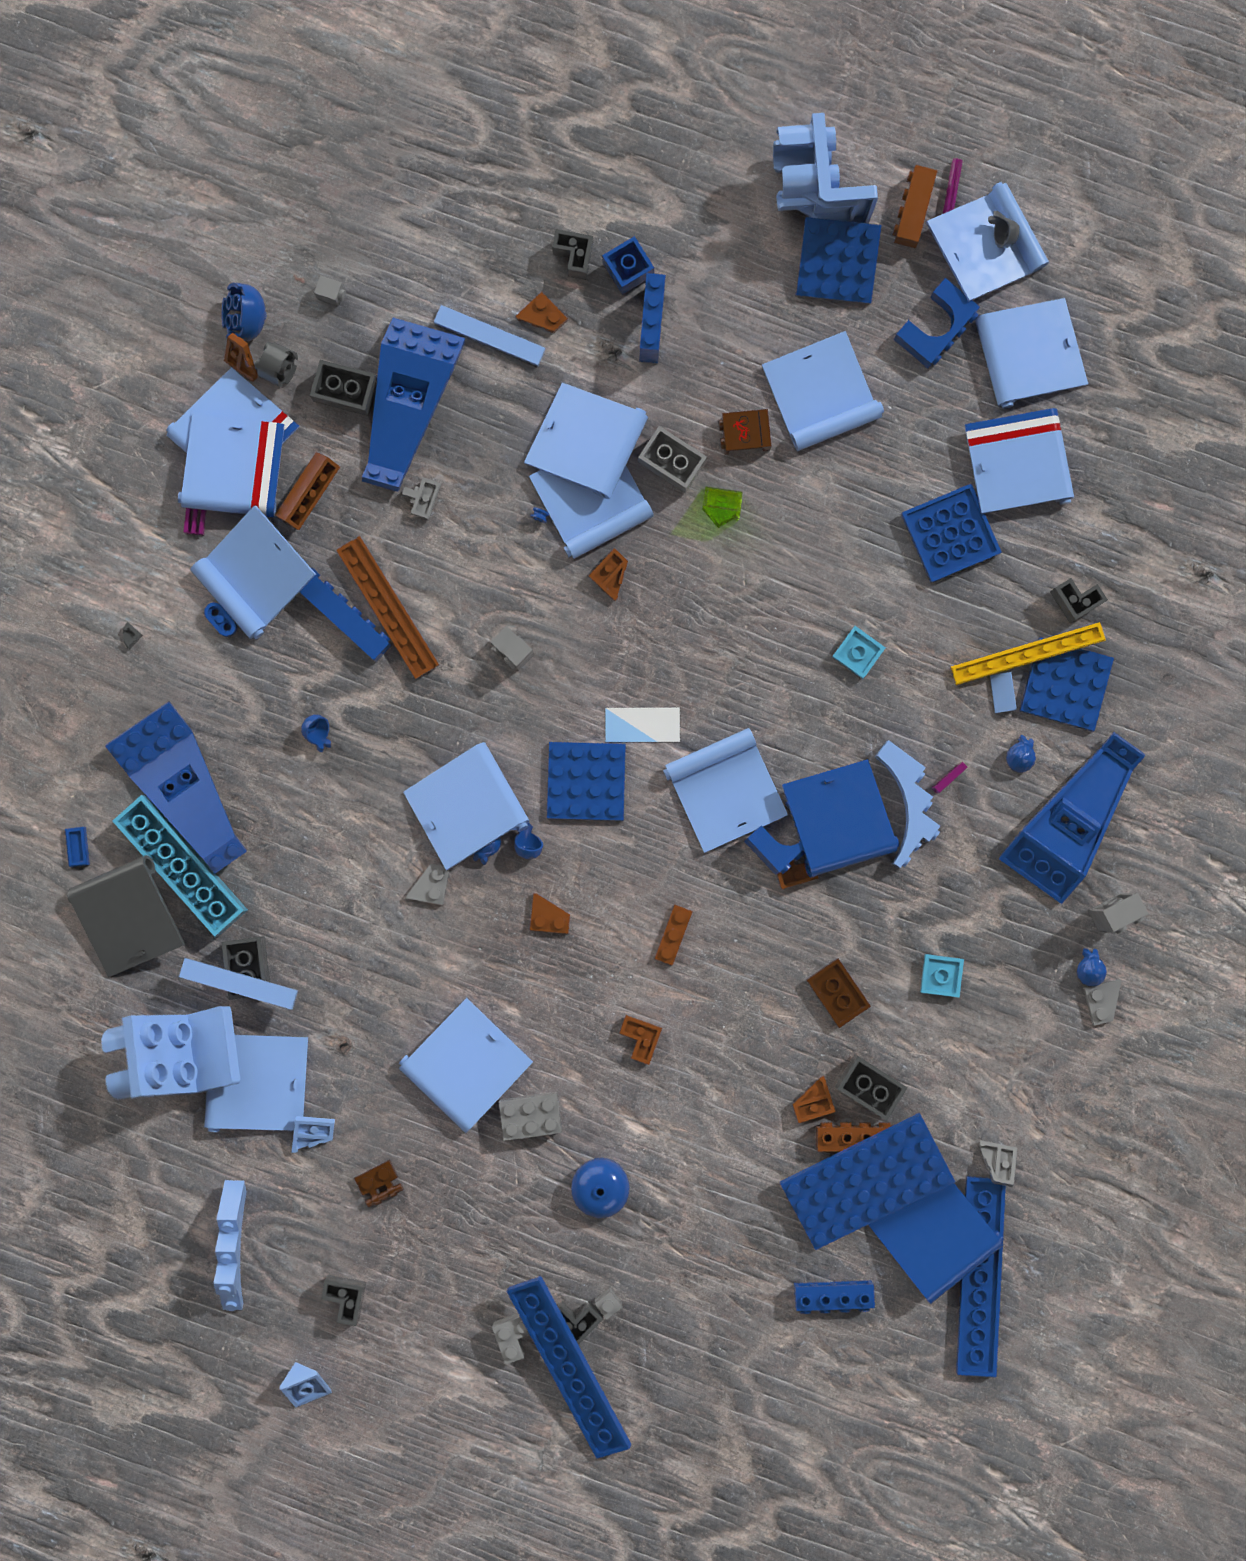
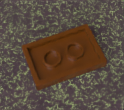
(838, 993)

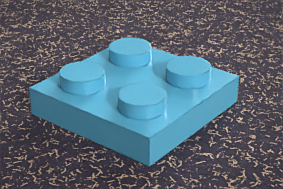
(858, 652)
(942, 975)

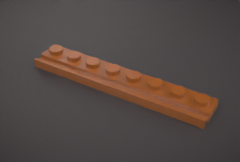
(387, 607)

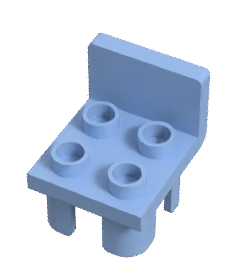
(811, 180)
(173, 1054)

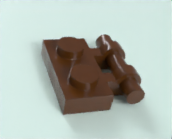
(375, 1178)

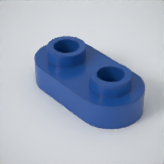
(221, 620)

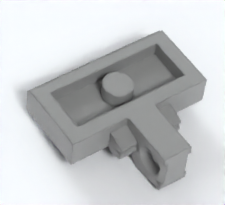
(423, 497)

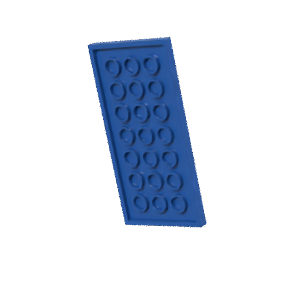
(867, 1181)

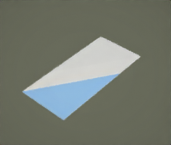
(642, 724)

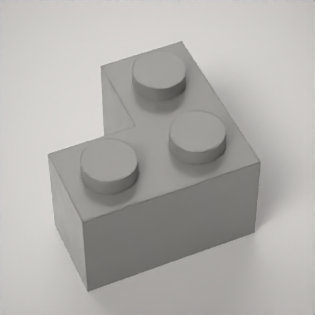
(513, 648)
(508, 1335)

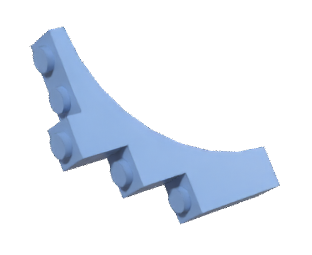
(918, 825)
(228, 1246)

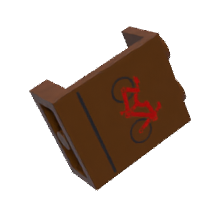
(745, 430)

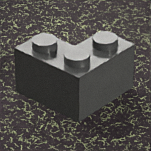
(575, 247)
(1073, 602)
(348, 1294)
(583, 1322)

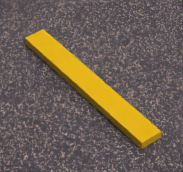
(1028, 653)

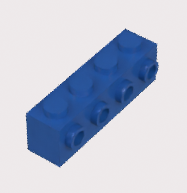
(834, 1296)

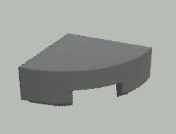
(130, 635)

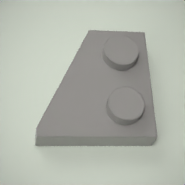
(431, 885)
(1102, 1001)
(999, 1162)

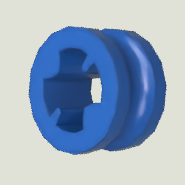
(539, 515)

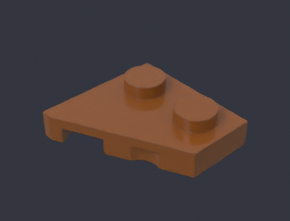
(542, 314)

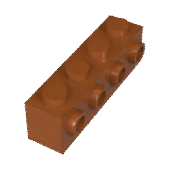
(915, 206)
(307, 491)
(840, 1137)

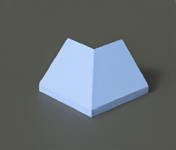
(303, 1385)

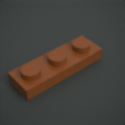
(673, 935)

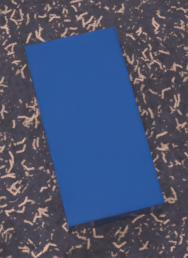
(77, 846)

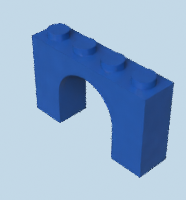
(652, 318)
(928, 348)
(771, 852)

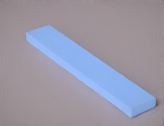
(489, 335)
(238, 983)

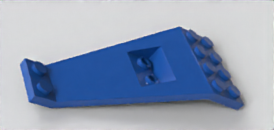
(410, 383)

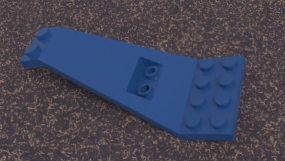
(157, 755)
(1053, 850)

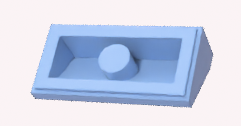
(1003, 692)

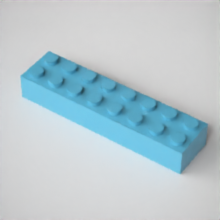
(180, 865)

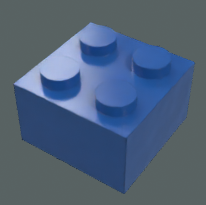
(627, 265)

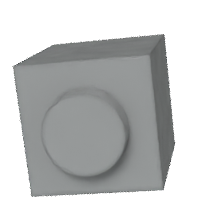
(329, 290)
(608, 1303)

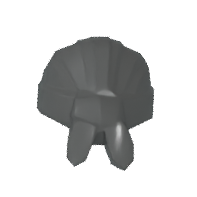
(1005, 230)

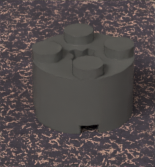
(276, 364)

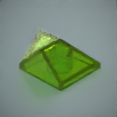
(722, 505)

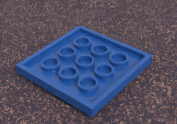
(838, 260)
(951, 533)
(1068, 688)
(586, 781)

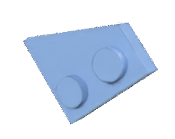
(311, 1131)

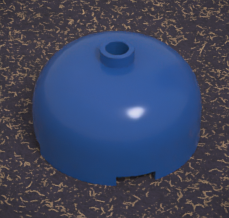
(251, 307)
(599, 1174)

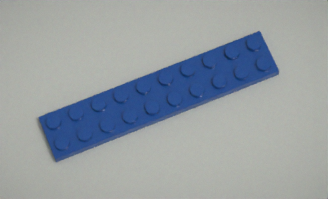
(981, 1288)
(568, 1367)

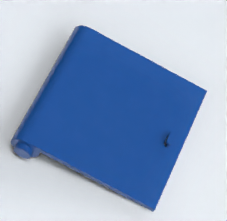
(840, 819)
(937, 1240)

